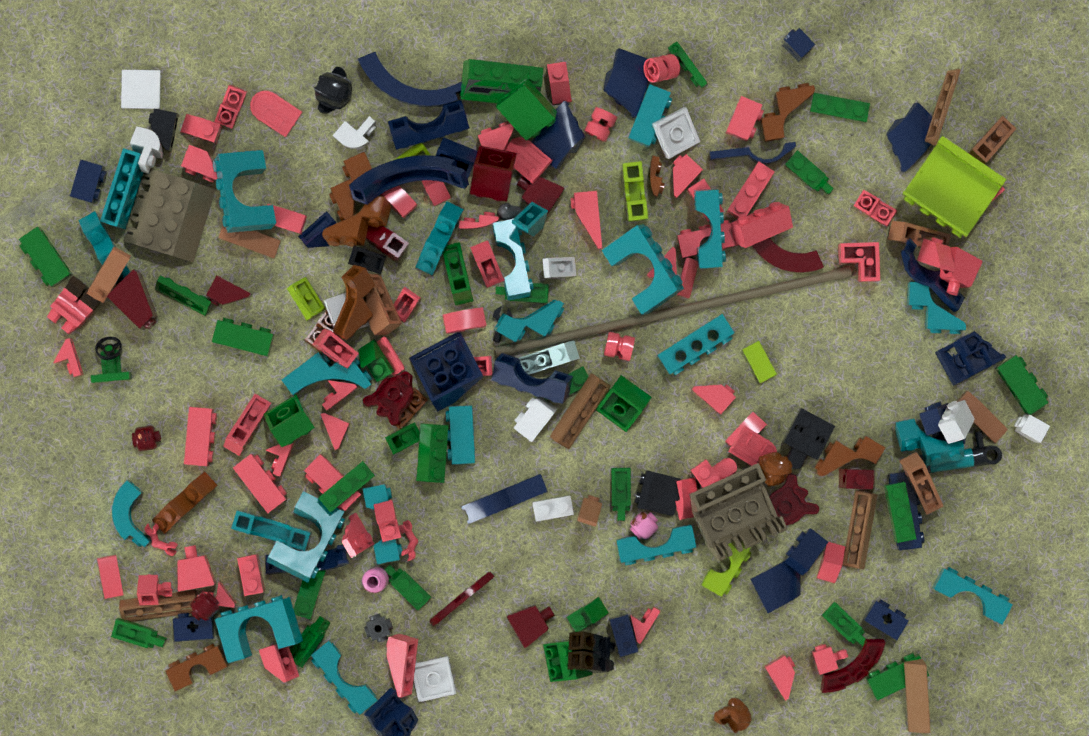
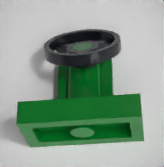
(110, 362)

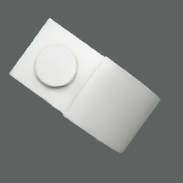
(355, 139)
(149, 145)

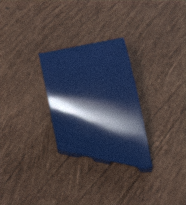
(627, 80)
(909, 135)
(561, 137)
(971, 357)
(777, 586)
(391, 716)

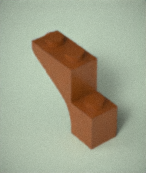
(787, 101)
(341, 193)
(354, 229)
(354, 310)
(839, 454)
(184, 502)

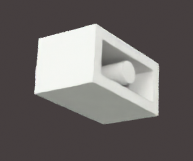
(535, 418)
(956, 421)
(1031, 428)
(553, 508)

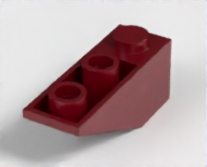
(387, 242)

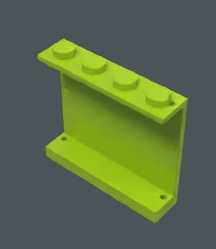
(953, 187)

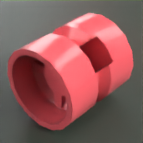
(661, 68)
(601, 131)
(619, 346)

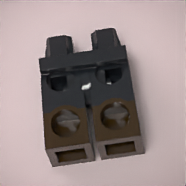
(591, 652)

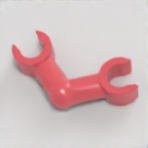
(406, 528)
(156, 543)

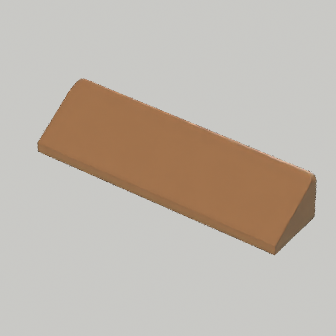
(942, 106)
(580, 411)
(862, 529)
(176, 602)
(917, 696)

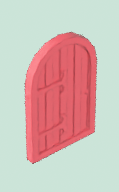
(274, 111)
(529, 160)
(751, 446)

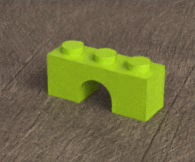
(634, 191)
(720, 581)

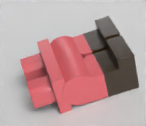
(70, 308)

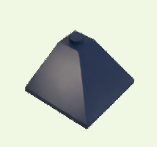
(447, 370)

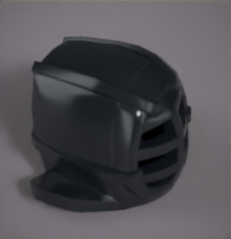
(333, 90)

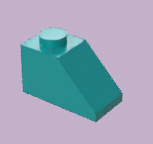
(531, 219)

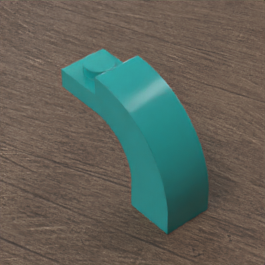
(121, 514)

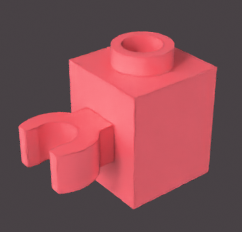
(150, 589)
(826, 659)

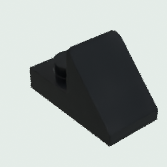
(367, 259)

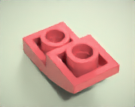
(231, 106)
(399, 201)
(875, 208)
(289, 219)
(484, 221)
(464, 320)
(753, 422)
(683, 505)
(110, 576)

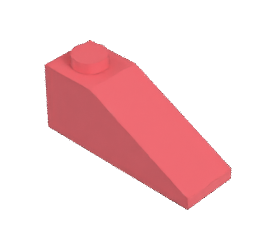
(588, 212)
(246, 424)
(402, 659)

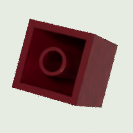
(492, 173)
(134, 300)

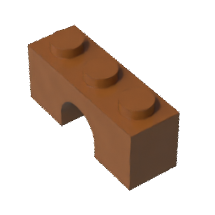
(211, 658)

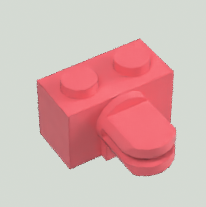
(708, 474)

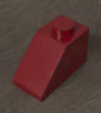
(225, 292)

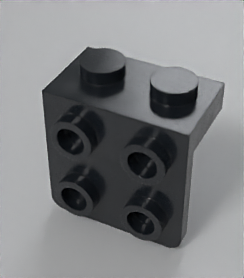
(657, 493)

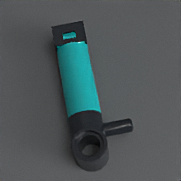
(972, 457)

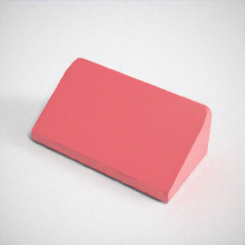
(688, 276)
(391, 355)

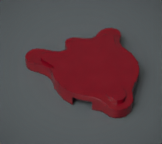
(392, 397)
(790, 501)

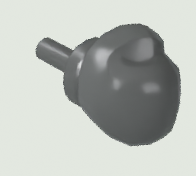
(508, 212)

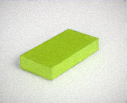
(759, 362)

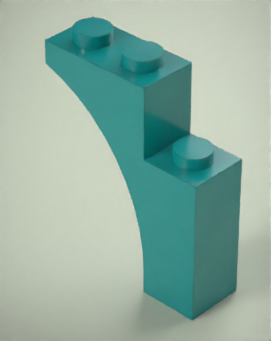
(318, 369)

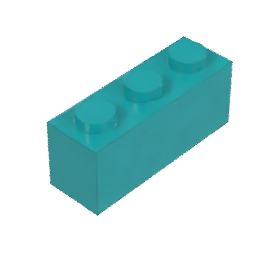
(650, 111)
(461, 434)

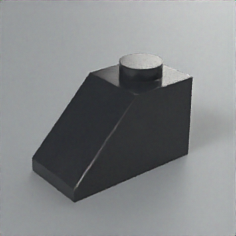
(164, 126)

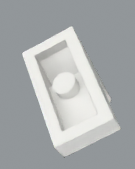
(559, 267)

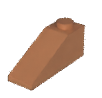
(992, 140)
(902, 231)
(252, 240)
(108, 274)
(385, 316)
(983, 417)
(921, 483)
(589, 510)

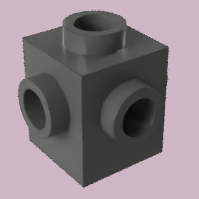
(385, 623)

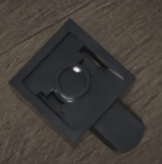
(807, 438)

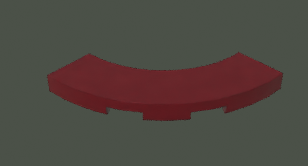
(788, 260)
(461, 598)
(856, 670)

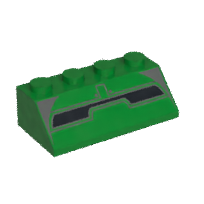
(491, 80)

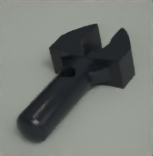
(497, 336)

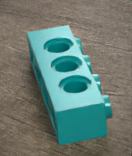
(123, 190)
(718, 324)

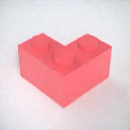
(865, 255)

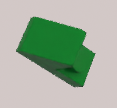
(375, 360)
(403, 438)
(587, 615)

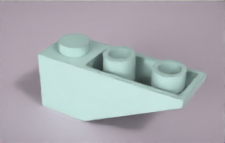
(549, 357)

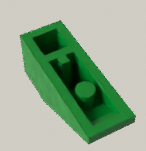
(457, 274)
(308, 596)

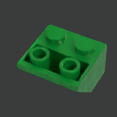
(557, 662)

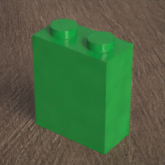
(527, 109)

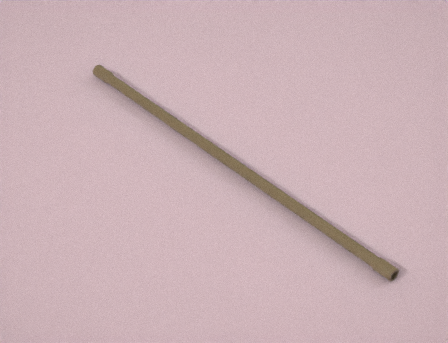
(835, 274)

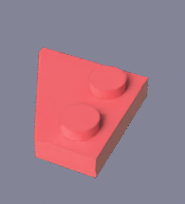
(356, 536)

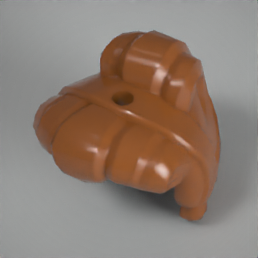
(775, 468)
(734, 714)

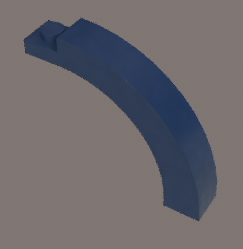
(403, 93)
(406, 170)

